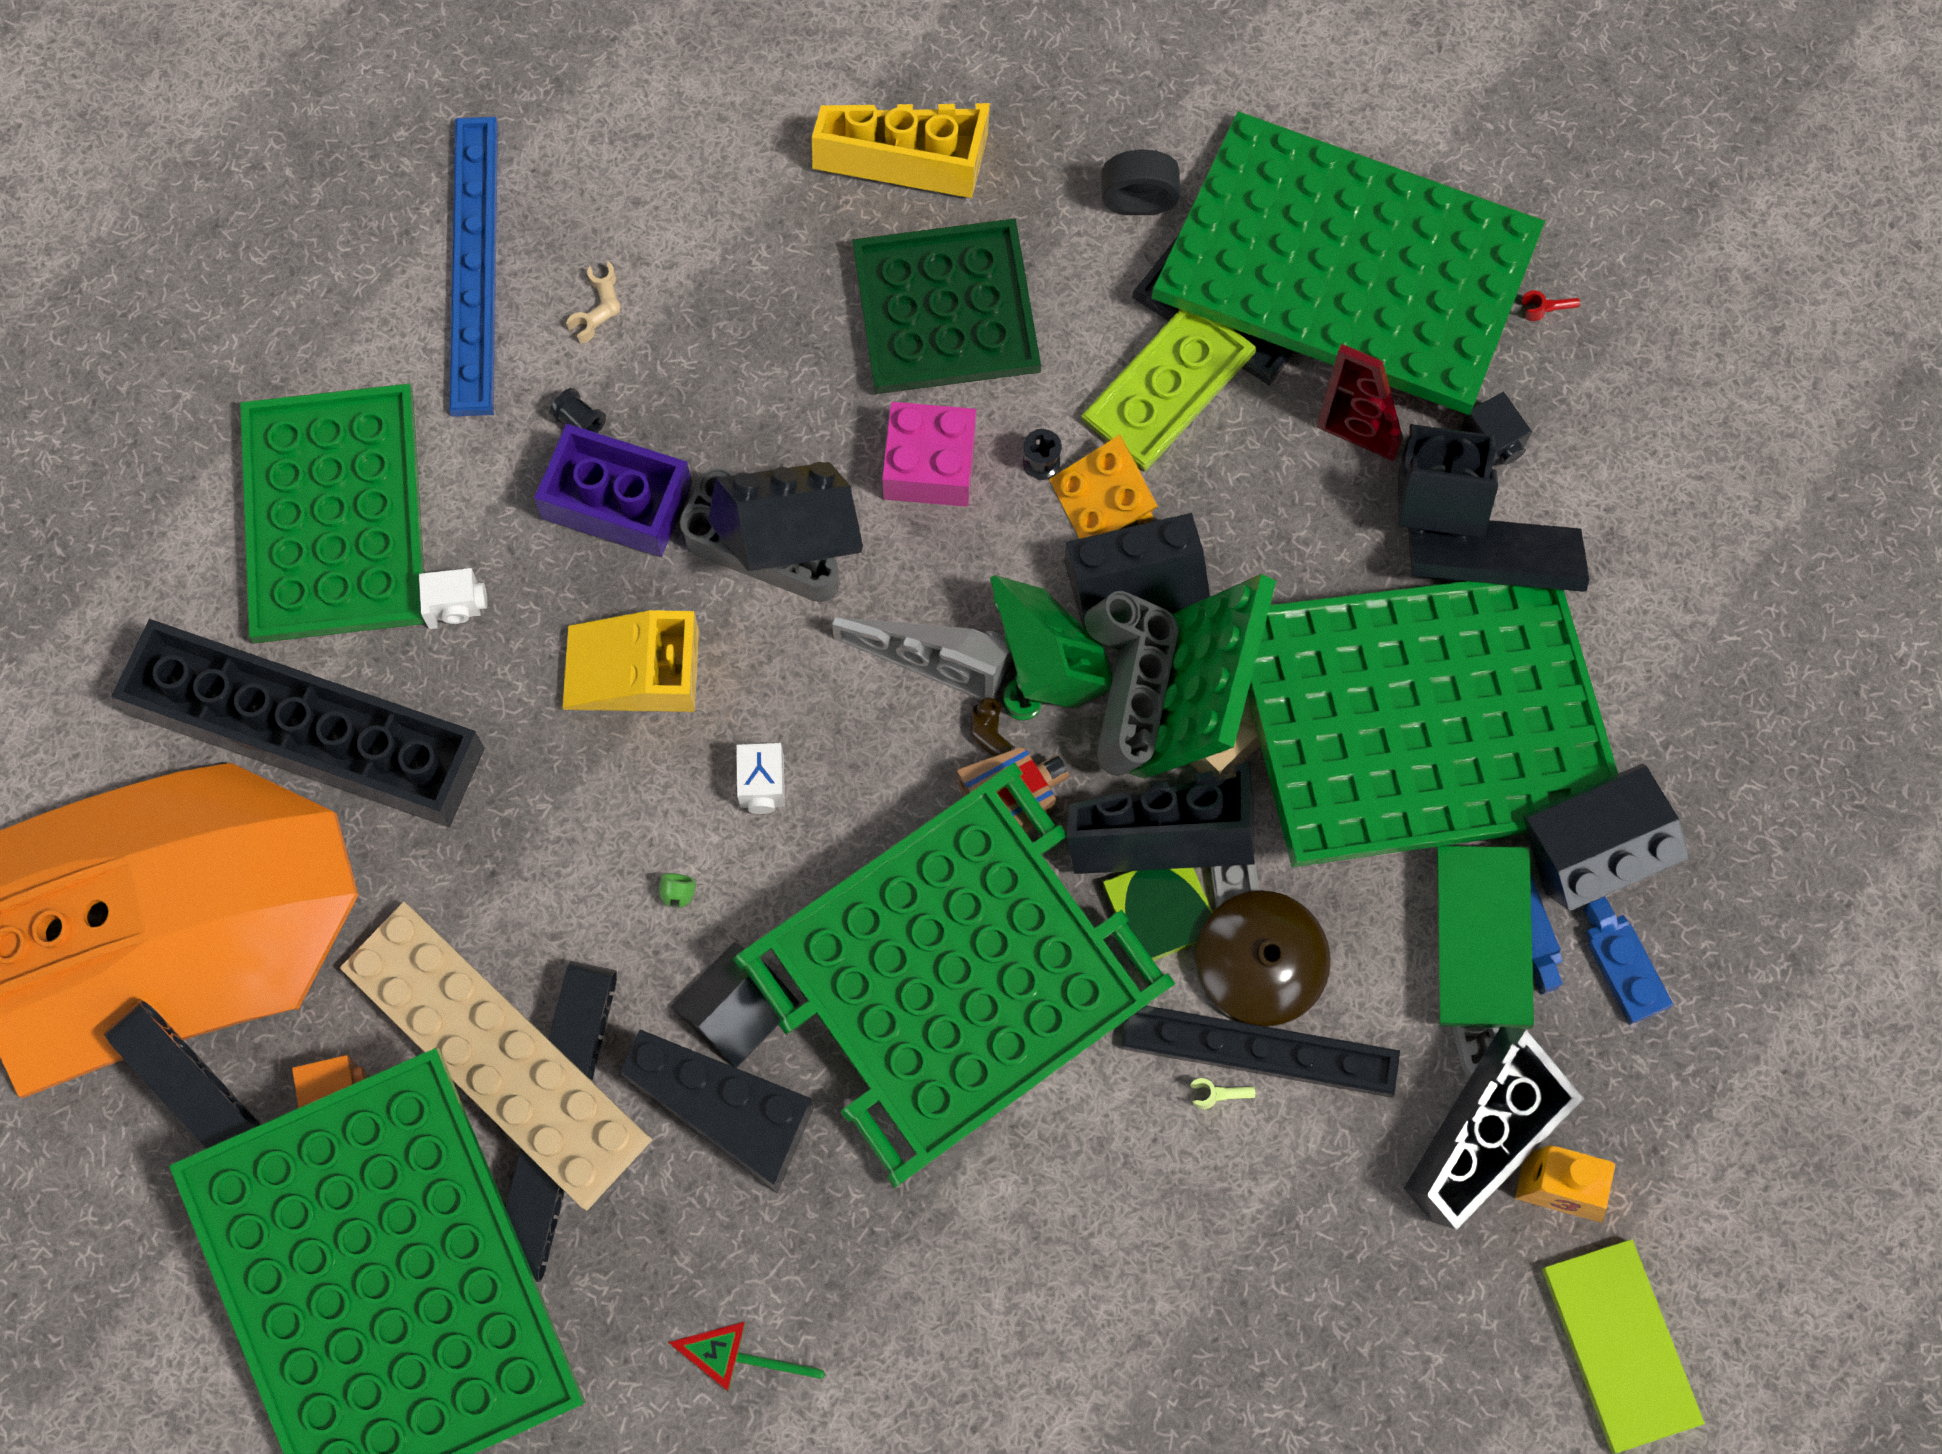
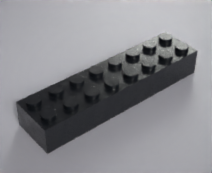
(299, 722)

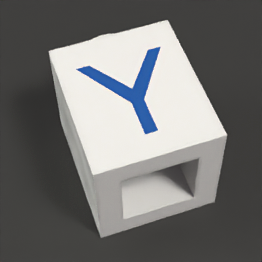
(760, 777)

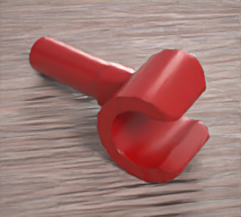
(1545, 305)

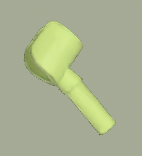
(1220, 1093)

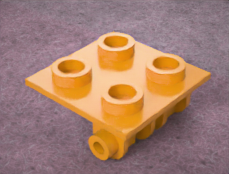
(1104, 491)

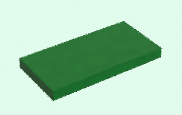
(1484, 937)

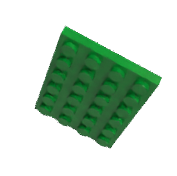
(331, 513)

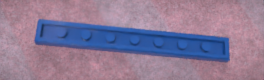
(474, 267)

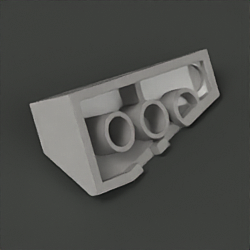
(949, 655)

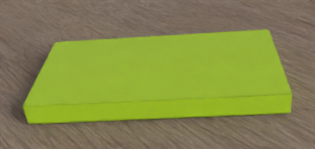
(1168, 385)
(1622, 1347)

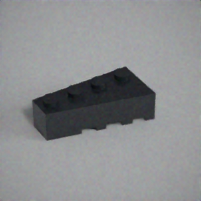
(1167, 826)
(729, 1108)
(1492, 1127)

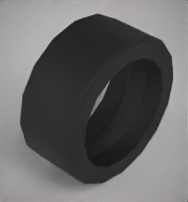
(1126, 171)

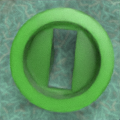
(677, 887)

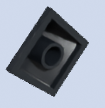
(730, 1008)

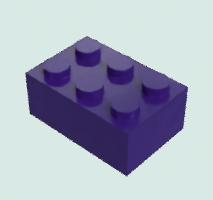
(613, 490)

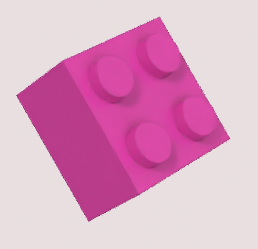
(929, 454)

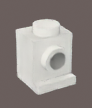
(451, 596)

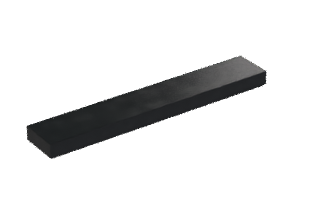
(1262, 1050)

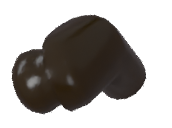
(986, 727)

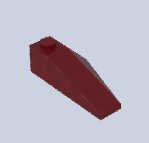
(1361, 404)

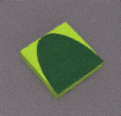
(1162, 907)

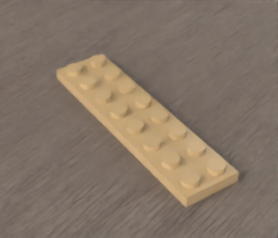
(497, 1056)

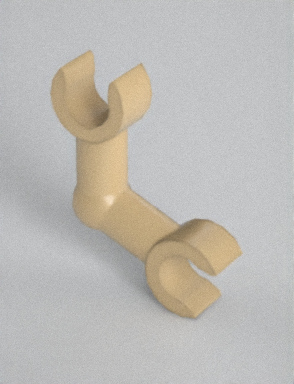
(608, 308)

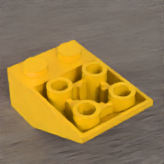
(633, 663)

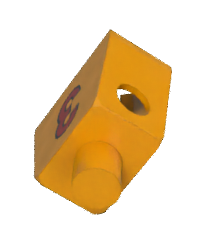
(1567, 1182)

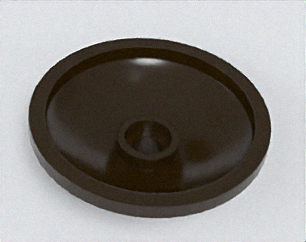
(1239, 976)

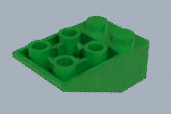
(1050, 649)

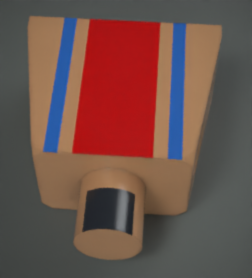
(1036, 777)

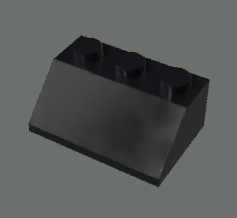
(786, 515)
(1150, 560)
(1605, 838)

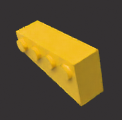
(903, 145)

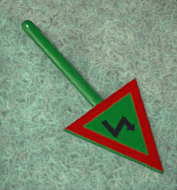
(717, 1354)

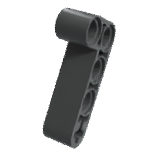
(713, 548)
(1144, 643)

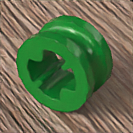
(1013, 707)

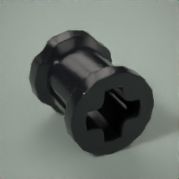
(574, 411)
(1050, 447)

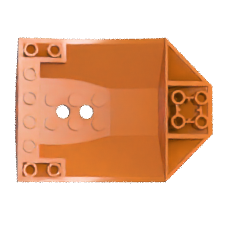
(214, 914)

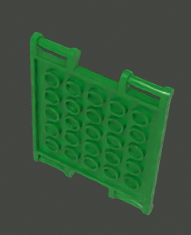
(954, 973)

